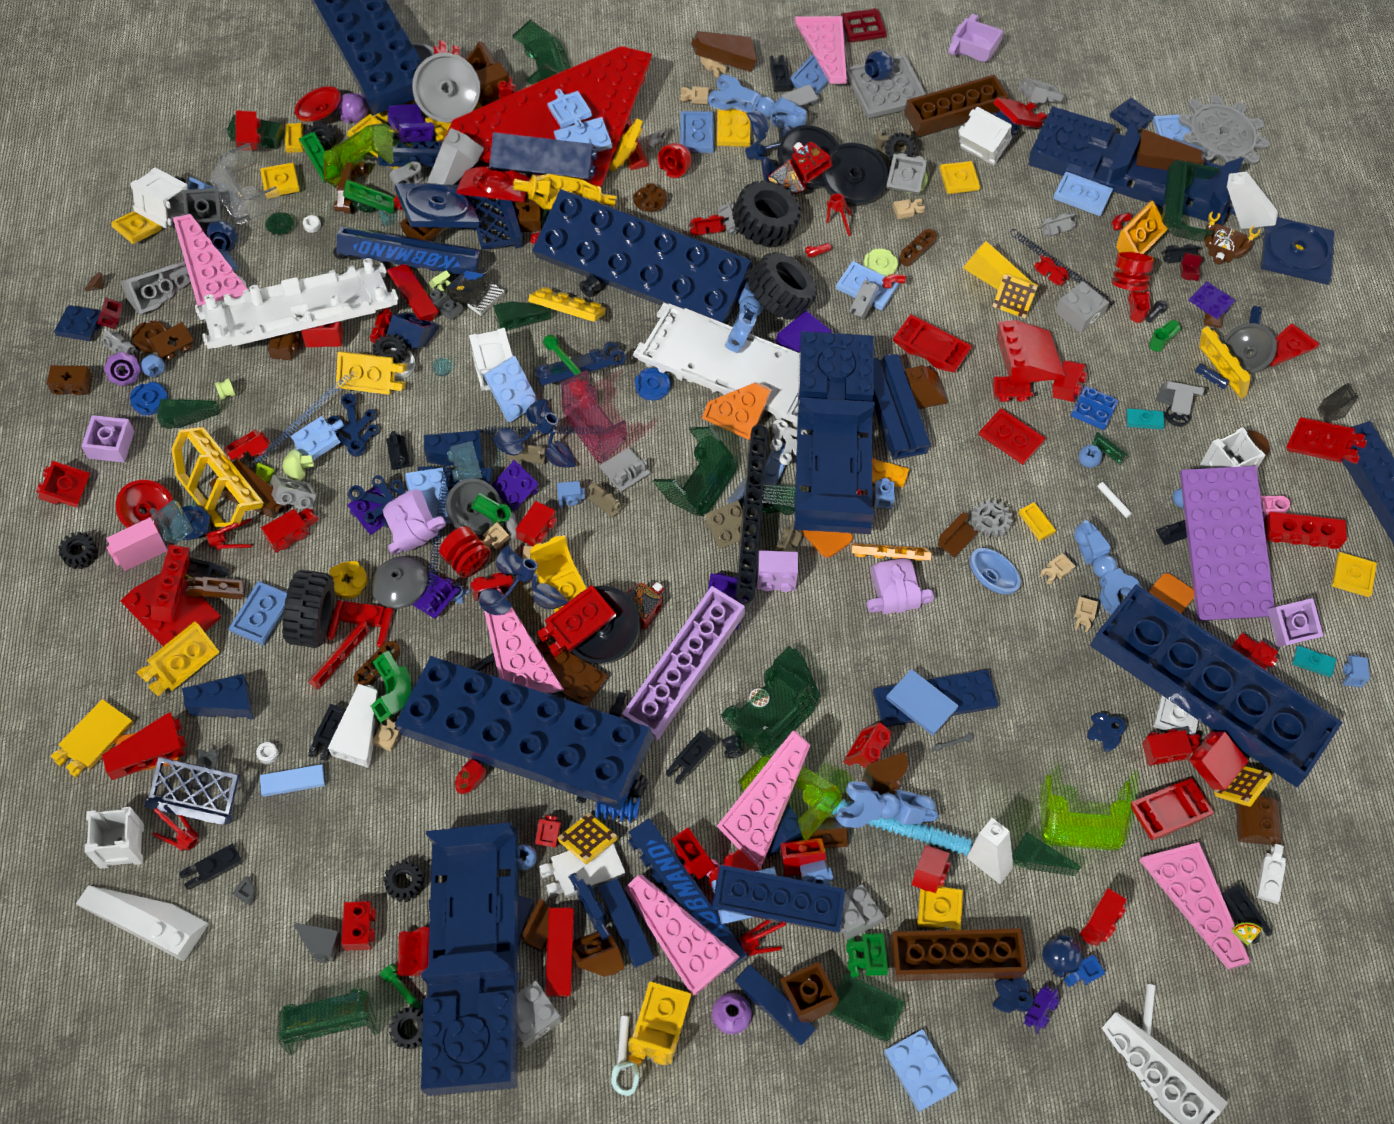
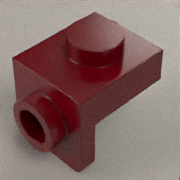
(1190, 267)

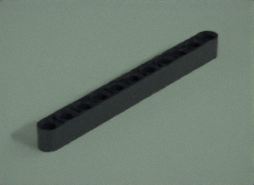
(748, 523)

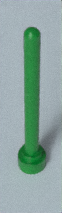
(551, 343)
(390, 974)

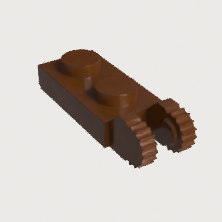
(214, 587)

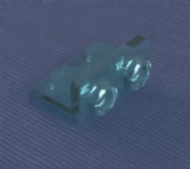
(464, 462)
(171, 522)

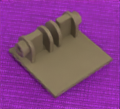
(725, 524)

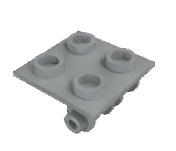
(625, 469)

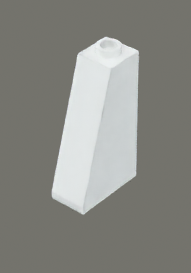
(1250, 202)
(357, 728)
(993, 851)

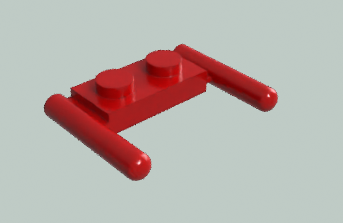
(357, 612)

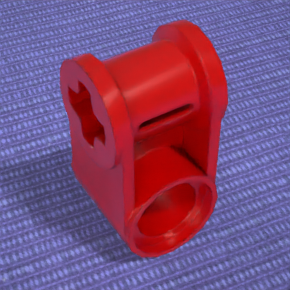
(1138, 305)

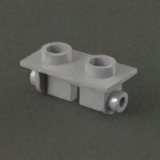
(727, 211)
(1063, 222)
(117, 343)

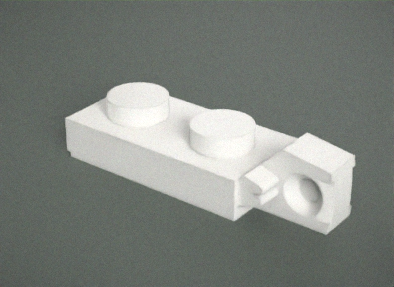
(1271, 875)

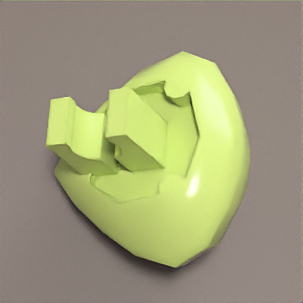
(294, 464)

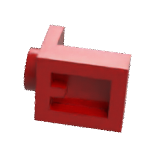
(548, 831)

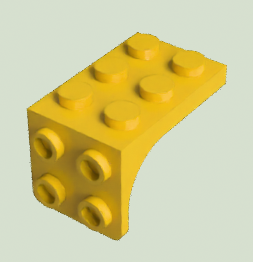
(626, 145)
(557, 567)
(659, 1023)

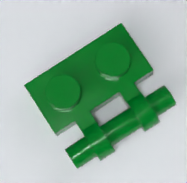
(874, 955)

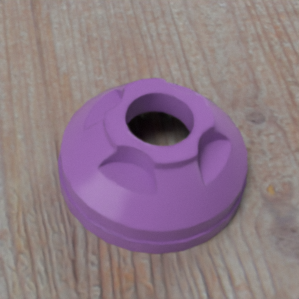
(729, 1024)

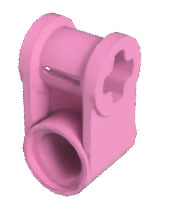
(1271, 504)

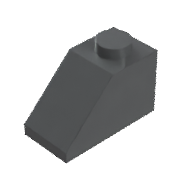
(319, 941)

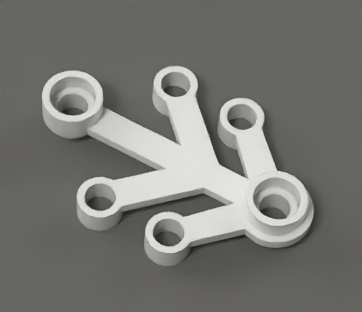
(782, 429)

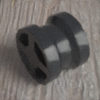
(590, 285)
(733, 747)

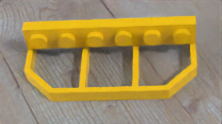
(222, 466)

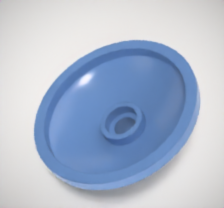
(994, 571)

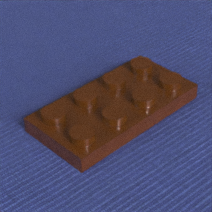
(577, 678)

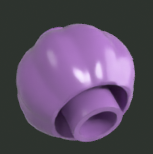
(352, 108)
(118, 376)

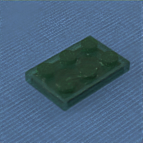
(867, 1008)

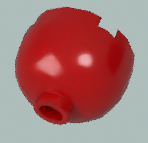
(674, 159)

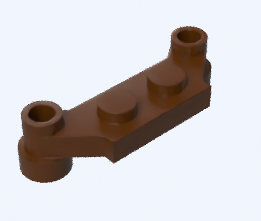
(348, 173)

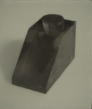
(1337, 404)

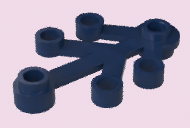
(355, 428)
(388, 497)

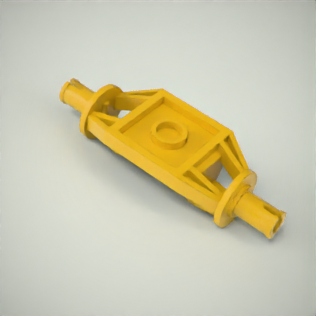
(551, 184)

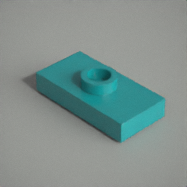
(1144, 419)
(1314, 661)

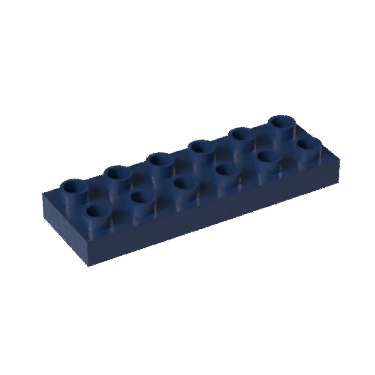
(372, 49)
(641, 257)
(1217, 685)
(525, 732)

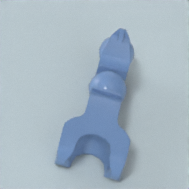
(738, 97)
(749, 310)

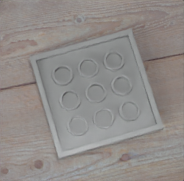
(888, 95)

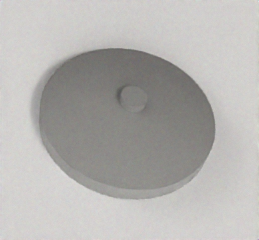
(446, 87)

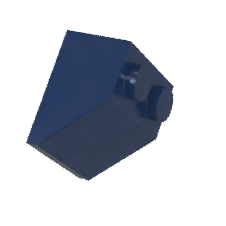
(412, 330)
(786, 832)

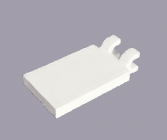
(597, 872)

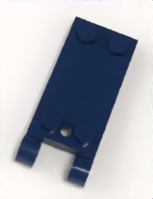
(591, 361)

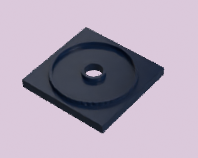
(422, 209)
(1283, 257)

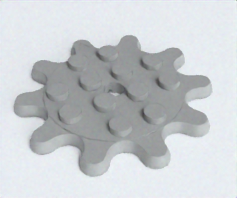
(1217, 117)

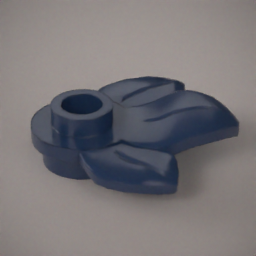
(1104, 732)
(1010, 993)

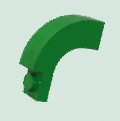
(397, 687)

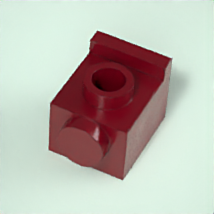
(110, 313)

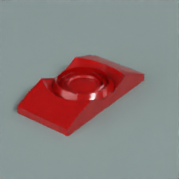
(492, 184)
(932, 344)
(1171, 809)

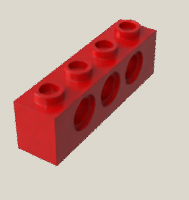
(1318, 530)
(170, 583)

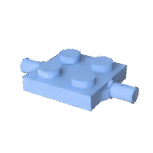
(569, 109)
(316, 437)

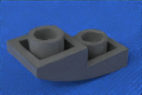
(445, 306)

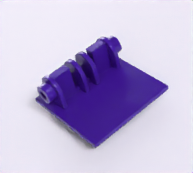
(1211, 300)
(515, 485)
(361, 507)
(435, 602)

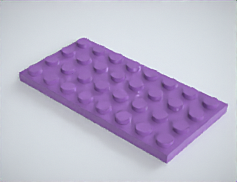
(1226, 543)

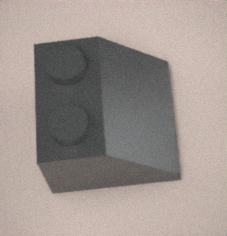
(203, 205)

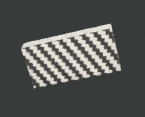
(489, 300)

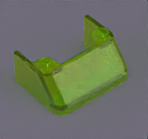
(371, 137)
(817, 794)
(1084, 829)

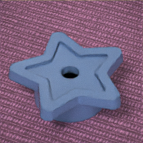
(459, 597)

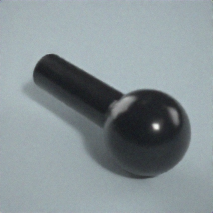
(1158, 308)

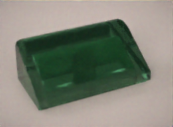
(1109, 449)

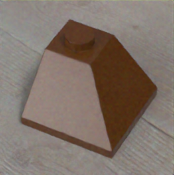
(925, 387)
(597, 954)

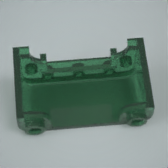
(770, 725)

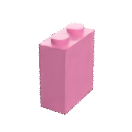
(136, 544)

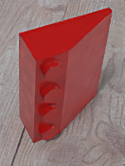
(1028, 352)
(188, 610)

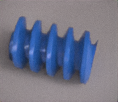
(628, 810)

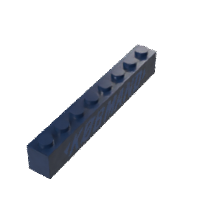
(406, 251)
(679, 884)

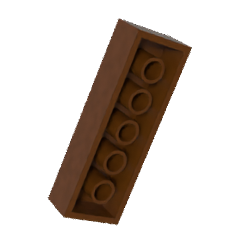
(953, 105)
(957, 954)

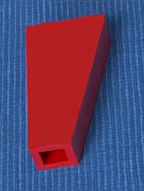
(144, 747)

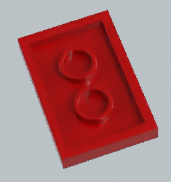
(1011, 436)

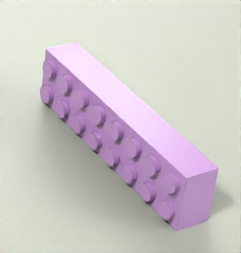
(685, 662)

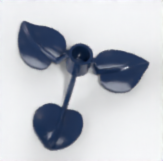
(756, 151)
(539, 414)
(510, 563)

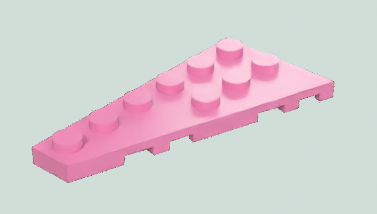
(826, 42)
(205, 264)
(517, 655)
(759, 809)
(1192, 888)
(687, 943)

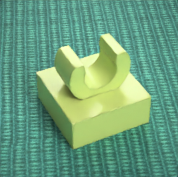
(439, 280)

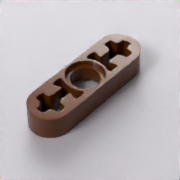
(916, 254)
(362, 671)

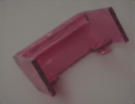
(582, 410)

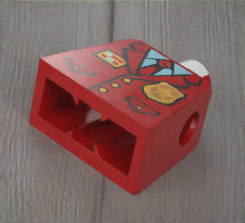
(810, 160)

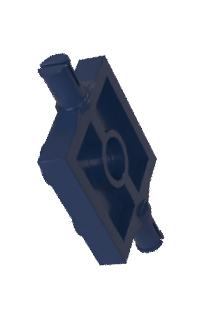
(594, 910)

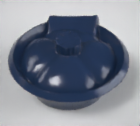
(198, 519)

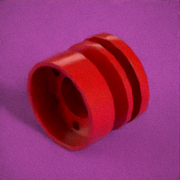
(1132, 271)
(464, 552)

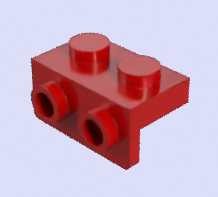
(1005, 391)
(413, 952)

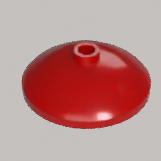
(317, 104)
(140, 495)

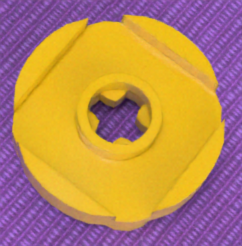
(356, 585)

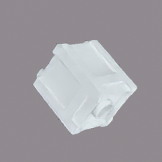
(985, 135)
(159, 197)
(489, 351)
(1233, 451)
(105, 836)

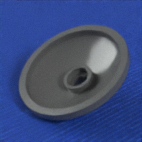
(1251, 338)
(462, 496)
(400, 590)

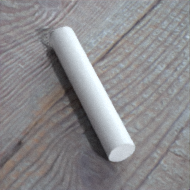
(1112, 497)
(1148, 1008)
(623, 1040)

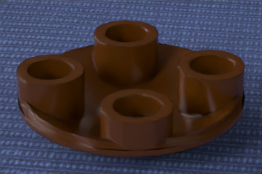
(650, 198)

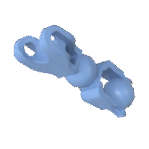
(1096, 552)
(870, 806)

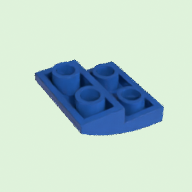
(1094, 408)

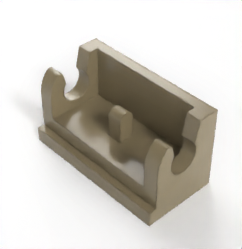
(880, 141)

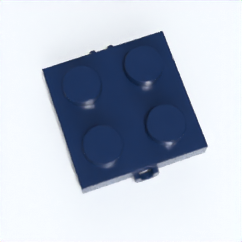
(1133, 113)
(78, 323)

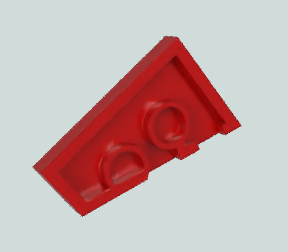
(1292, 343)

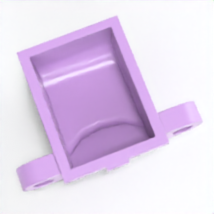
(975, 39)
(410, 521)
(896, 587)

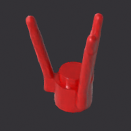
(838, 204)
(217, 537)
(186, 838)
(749, 939)

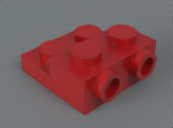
(252, 442)
(62, 484)
(497, 581)
(1260, 653)
(868, 745)

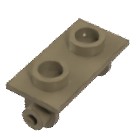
(530, 454)
(604, 499)
(789, 537)

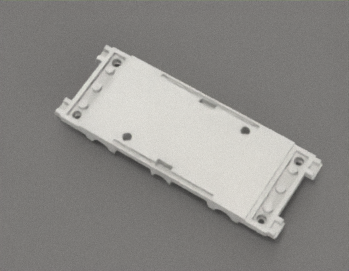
(295, 305)
(696, 350)

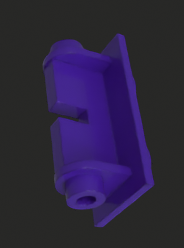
(1039, 1016)

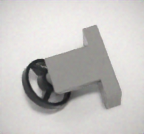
(1181, 401)

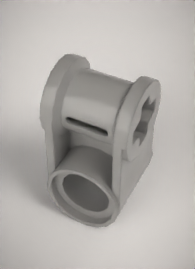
(406, 175)

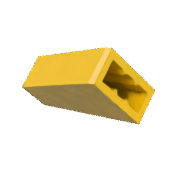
(991, 266)

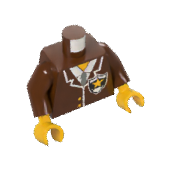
(1227, 243)

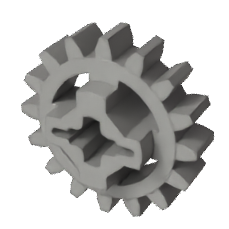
(991, 518)

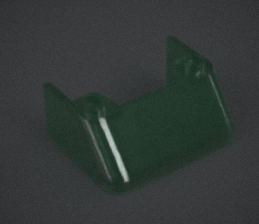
(544, 48)
(1179, 177)
(708, 479)
(325, 1018)

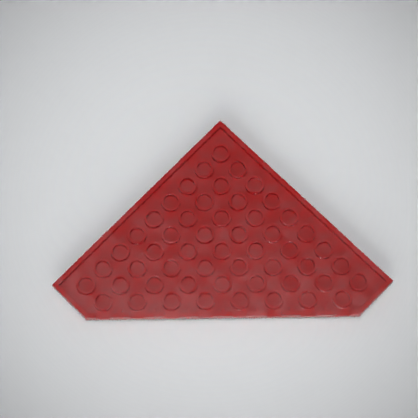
(604, 82)

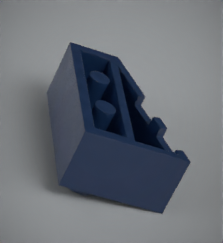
(438, 445)
(219, 698)

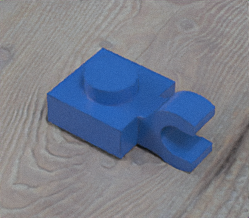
(1088, 972)

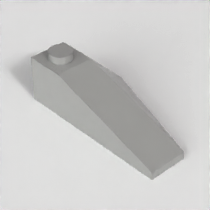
(454, 158)
(155, 287)

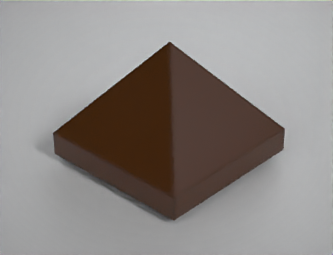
(95, 283)
(1211, 321)

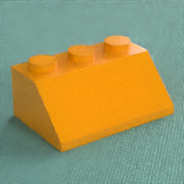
(1142, 230)

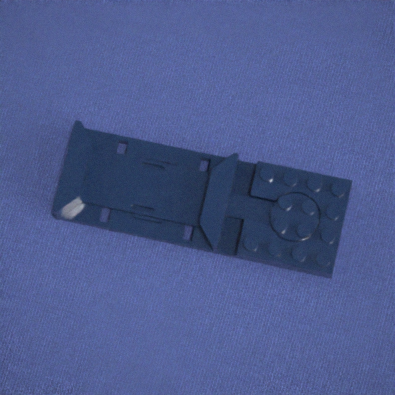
(1098, 154)
(836, 405)
(471, 988)

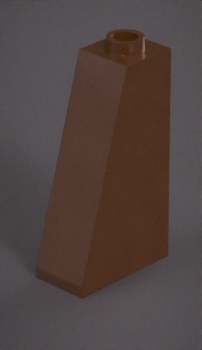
(726, 49)
(1159, 151)
(262, 489)

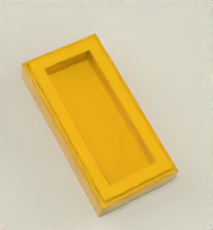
(293, 132)
(1037, 521)

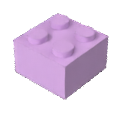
(108, 438)
(777, 570)
(1295, 622)

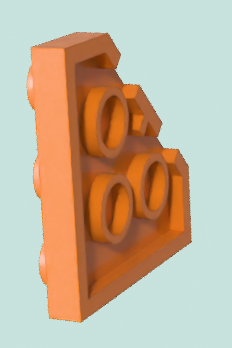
(738, 409)

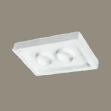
(1173, 717)

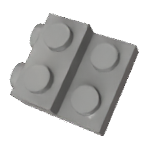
(1039, 91)
(906, 173)
(292, 492)
(859, 912)

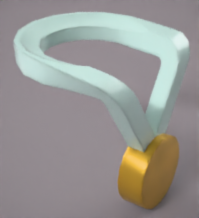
(632, 1061)

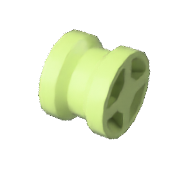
(225, 389)

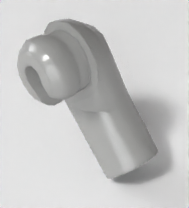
(655, 138)
(512, 525)

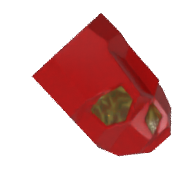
(469, 777)

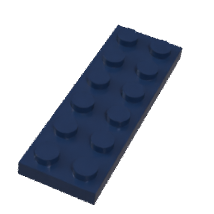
(968, 690)
(778, 898)

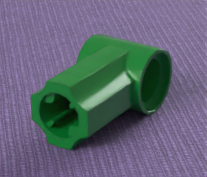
(1163, 335)
(489, 509)

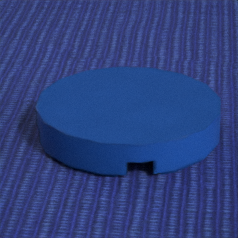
(652, 384)
(146, 398)

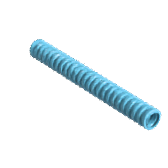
(920, 832)

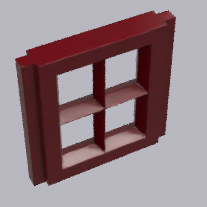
(866, 35)

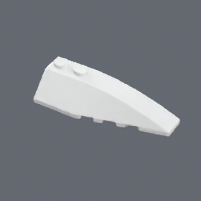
(148, 919)
(1170, 1082)

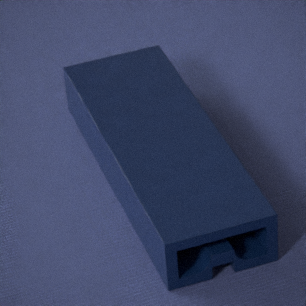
(543, 156)
(898, 410)

